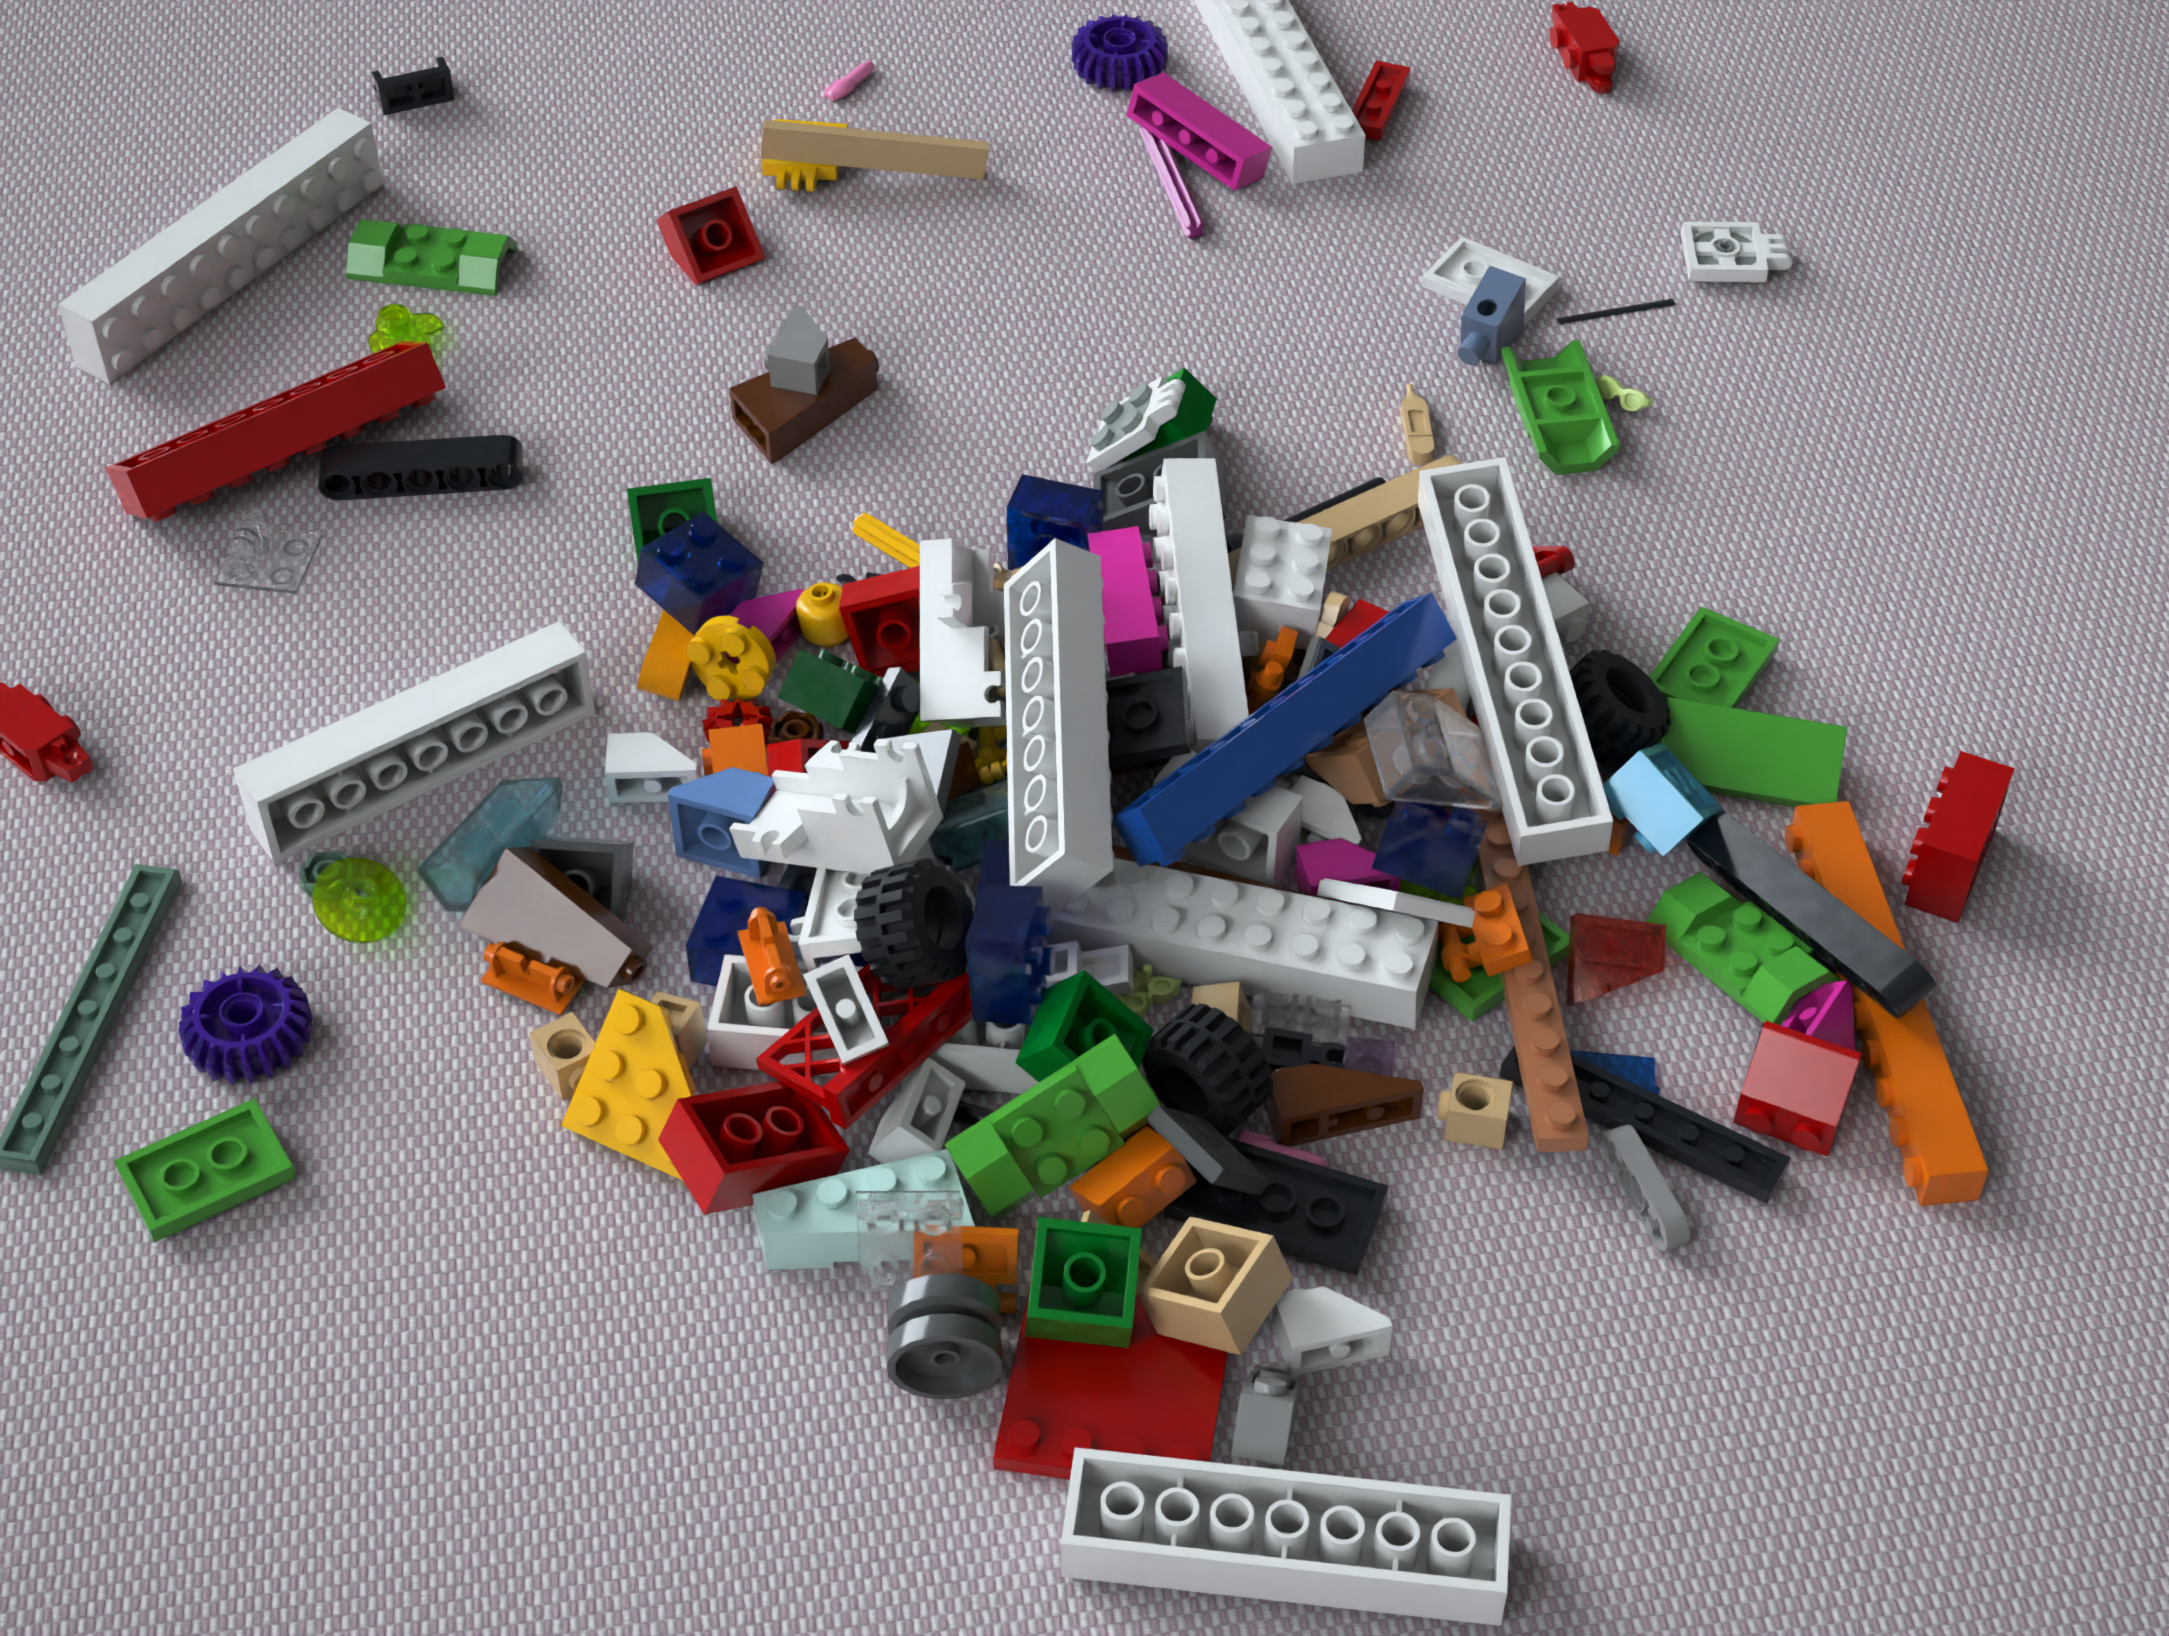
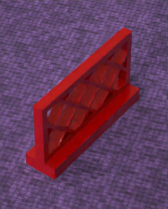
(868, 1079)

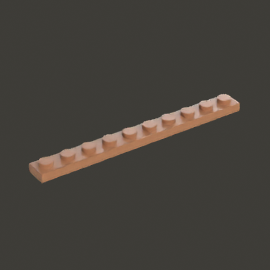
(1533, 1005)

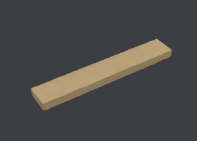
(874, 149)

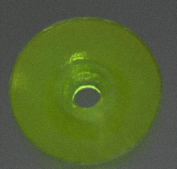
(353, 916)

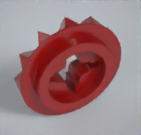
(727, 711)

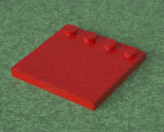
(1135, 1400)

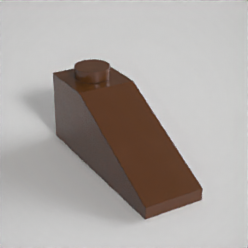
(1330, 1102)

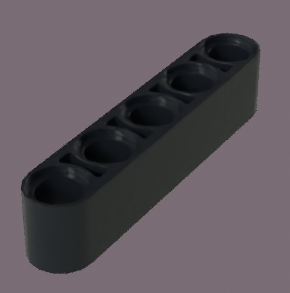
(420, 467)

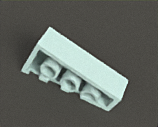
(817, 1219)

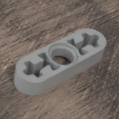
(1645, 1188)

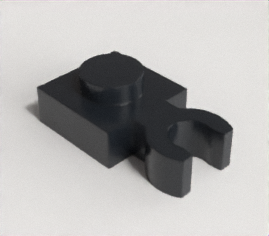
(1295, 1049)

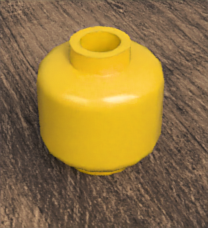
(820, 615)

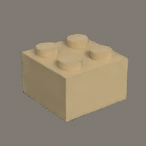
(1215, 1285)

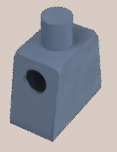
(1487, 329)

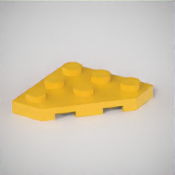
(631, 1082)

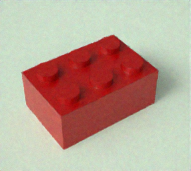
(1957, 836)
(749, 1143)

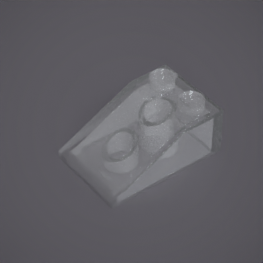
(1430, 753)

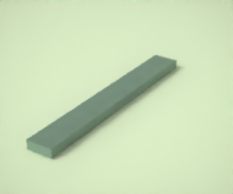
(87, 1019)

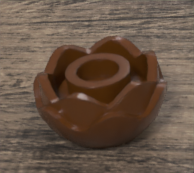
(795, 726)

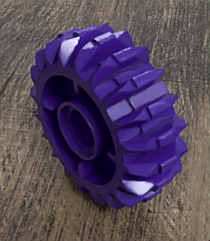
(1119, 51)
(245, 1024)

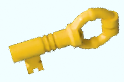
(990, 756)

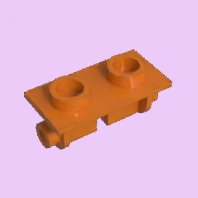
(770, 958)
(530, 978)

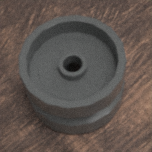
(944, 1336)

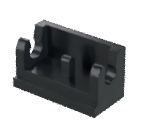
(414, 88)

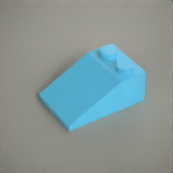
(1659, 799)

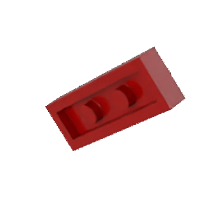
(1380, 97)

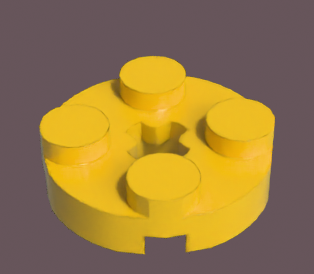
(720, 675)

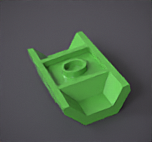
(427, 256)
(1562, 409)
(1739, 947)
(1054, 1129)

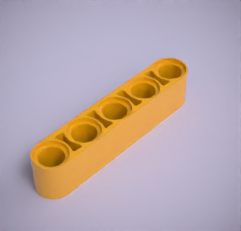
(666, 661)

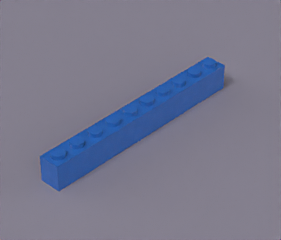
(1283, 731)

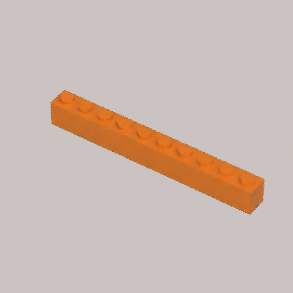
(1903, 1053)

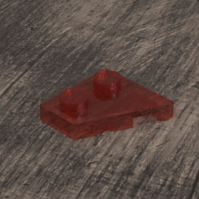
(1611, 955)

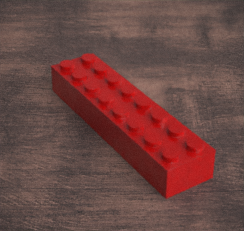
(275, 429)

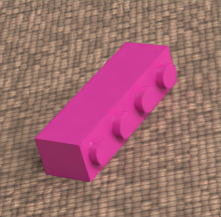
(1199, 131)
(1129, 610)

